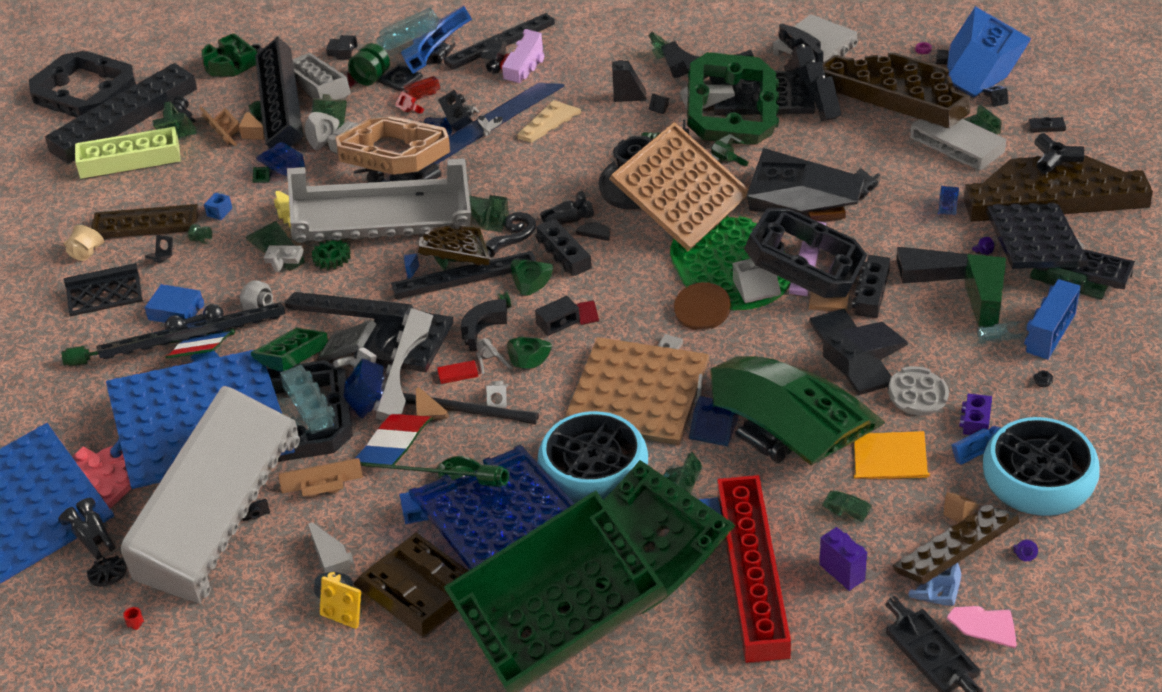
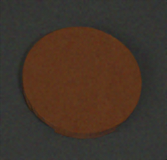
(702, 306)

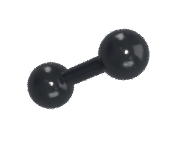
(209, 312)

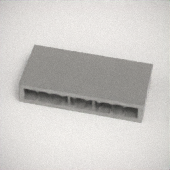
(962, 142)

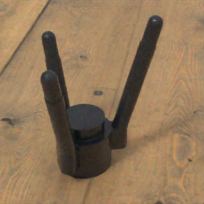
(372, 176)

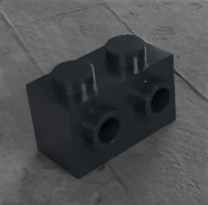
(554, 314)

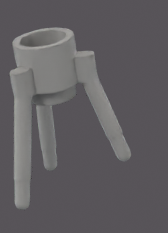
(486, 350)

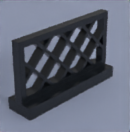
(102, 280)

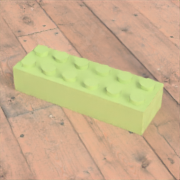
(127, 152)

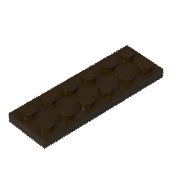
(145, 221)
(955, 544)

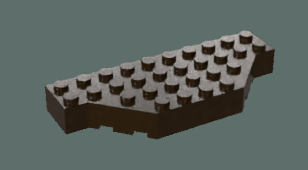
(901, 86)
(1072, 185)

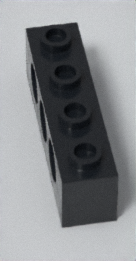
(563, 247)
(871, 286)

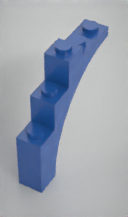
(417, 54)

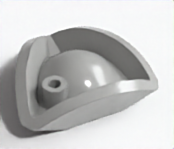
(319, 128)

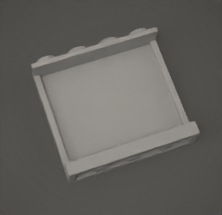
(833, 37)

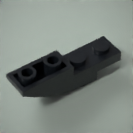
(794, 37)

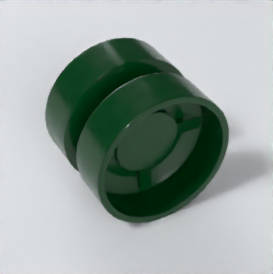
(368, 64)

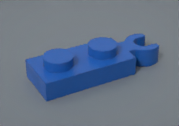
(973, 445)

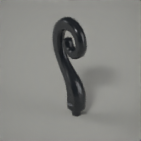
(499, 242)

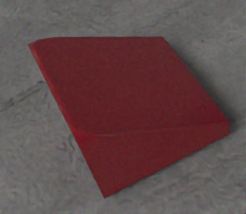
(588, 312)

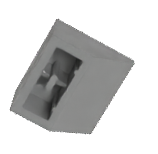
(754, 281)

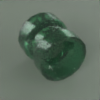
(199, 233)

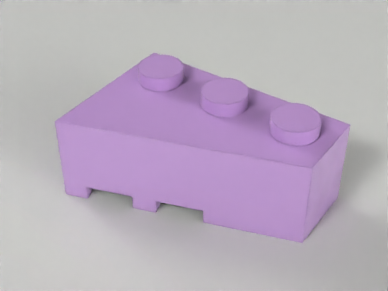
(524, 58)

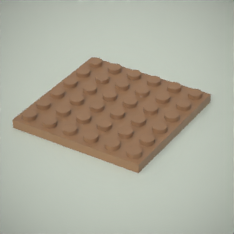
(680, 186)
(641, 384)

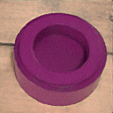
(923, 48)

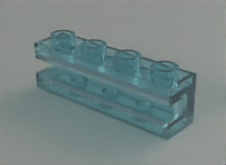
(408, 29)

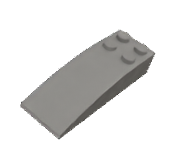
(319, 78)

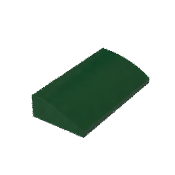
(290, 348)

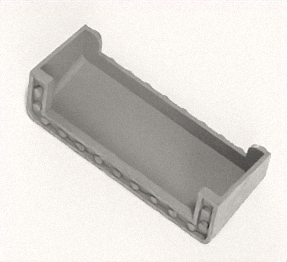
(377, 207)
(206, 494)

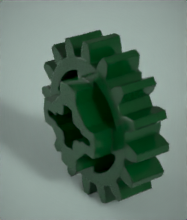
(331, 254)

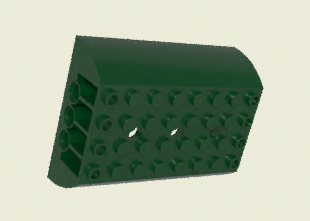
(541, 574)

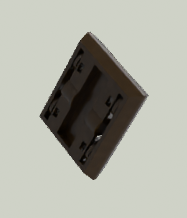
(417, 578)

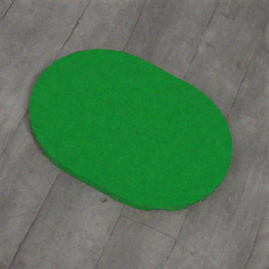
(714, 257)

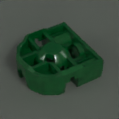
(228, 47)

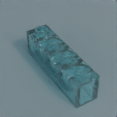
(307, 399)

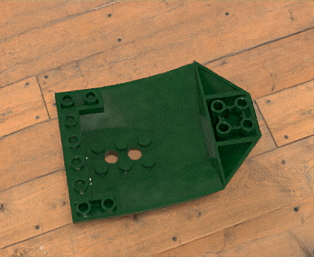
(776, 400)
(651, 502)

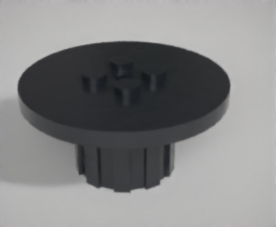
(622, 153)

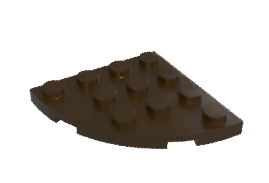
(457, 244)

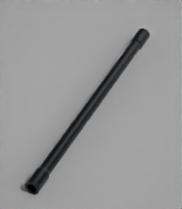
(522, 415)

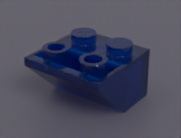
(281, 157)
(364, 387)

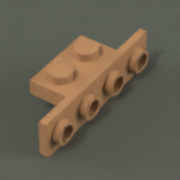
(224, 124)
(320, 478)

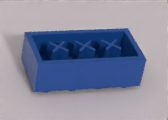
(1052, 319)

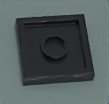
(398, 77)

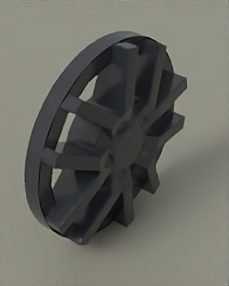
(111, 568)

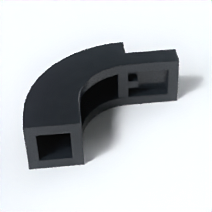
(480, 317)

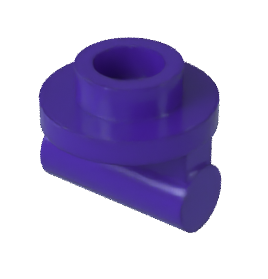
(984, 246)
(1026, 550)

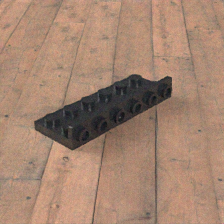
(1104, 269)

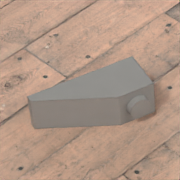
(716, 94)
(330, 551)

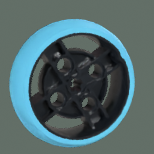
(591, 453)
(1041, 466)

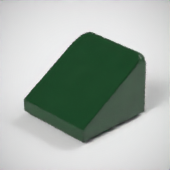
(261, 174)

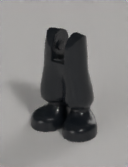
(569, 211)
(763, 441)
(92, 530)

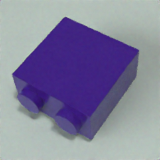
(843, 558)

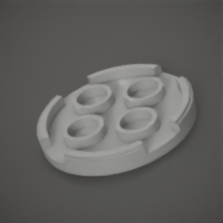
(918, 391)

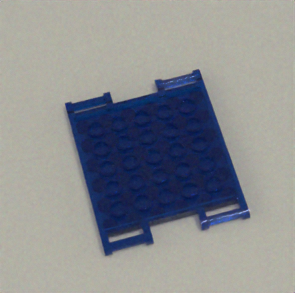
(487, 518)

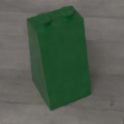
(984, 287)

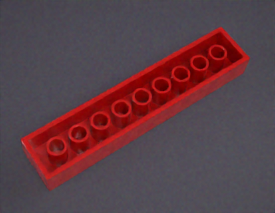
(754, 571)

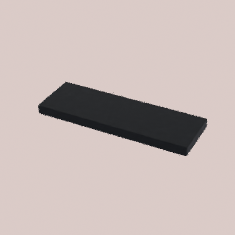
(870, 378)

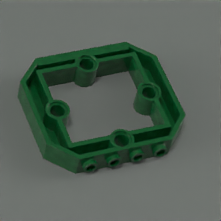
(732, 69)

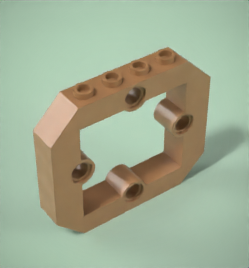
(425, 142)

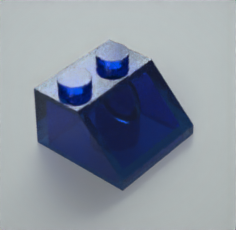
(712, 424)

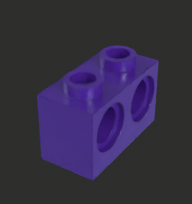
(977, 413)

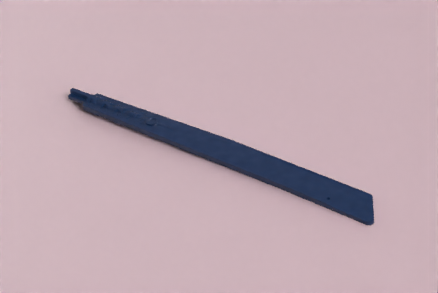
(507, 110)

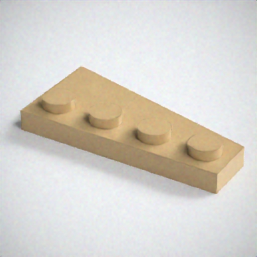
(547, 119)

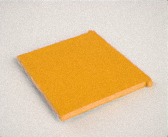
(891, 456)

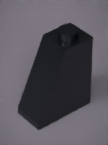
(626, 83)

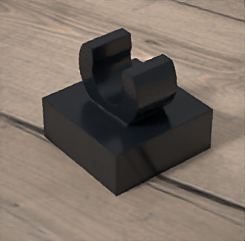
(658, 103)

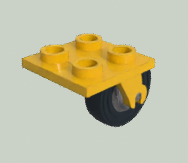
(338, 598)

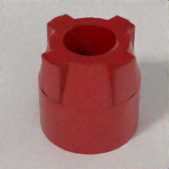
(133, 617)

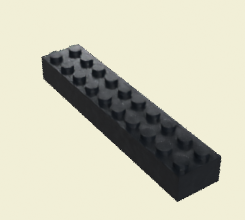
(278, 94)
(122, 111)

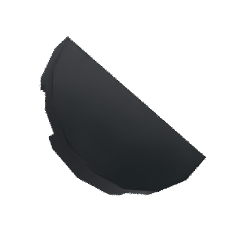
(594, 230)

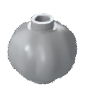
(255, 294)

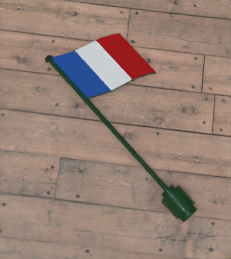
(194, 345)
(397, 436)

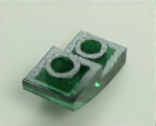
(255, 111)
(842, 502)

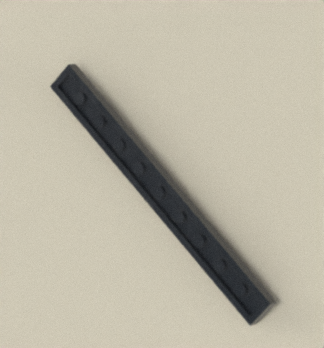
(184, 332)

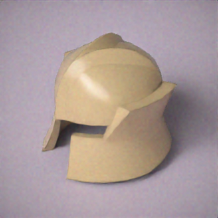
(82, 242)

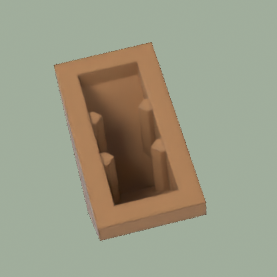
(251, 128)
(428, 407)
(958, 507)

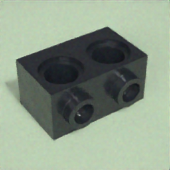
(454, 111)

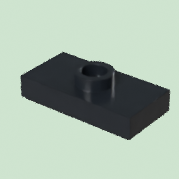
(1047, 124)

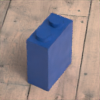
(173, 301)

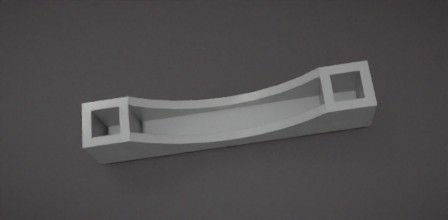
(415, 331)

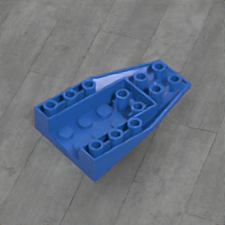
(983, 52)

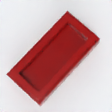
(457, 372)

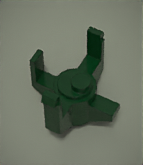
(724, 151)

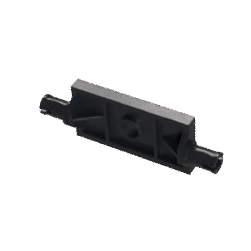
(931, 649)

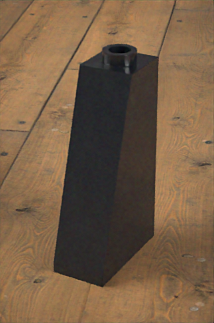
(929, 265)

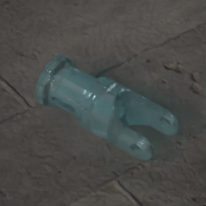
(997, 332)

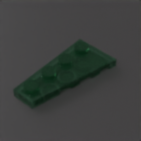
(272, 235)

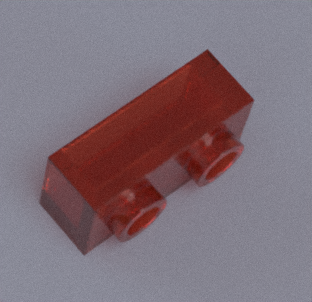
(422, 87)

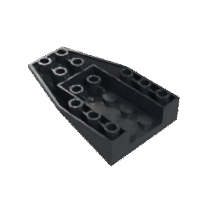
(800, 184)

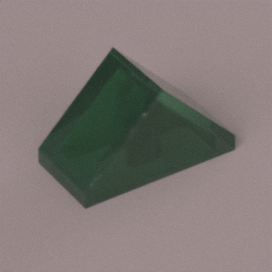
(479, 209)
(496, 213)

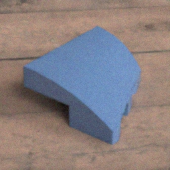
(946, 581)

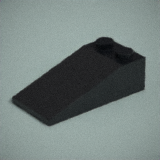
(861, 346)

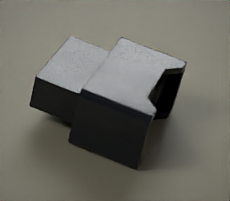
(342, 47)

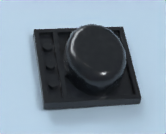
(384, 338)

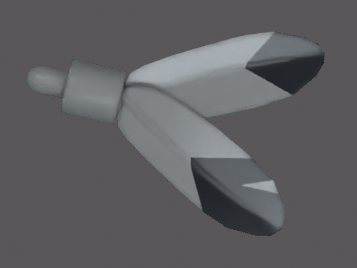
(488, 126)

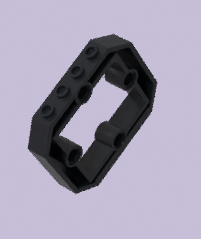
(58, 75)
(796, 269)
(329, 439)

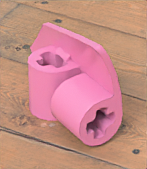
(986, 625)

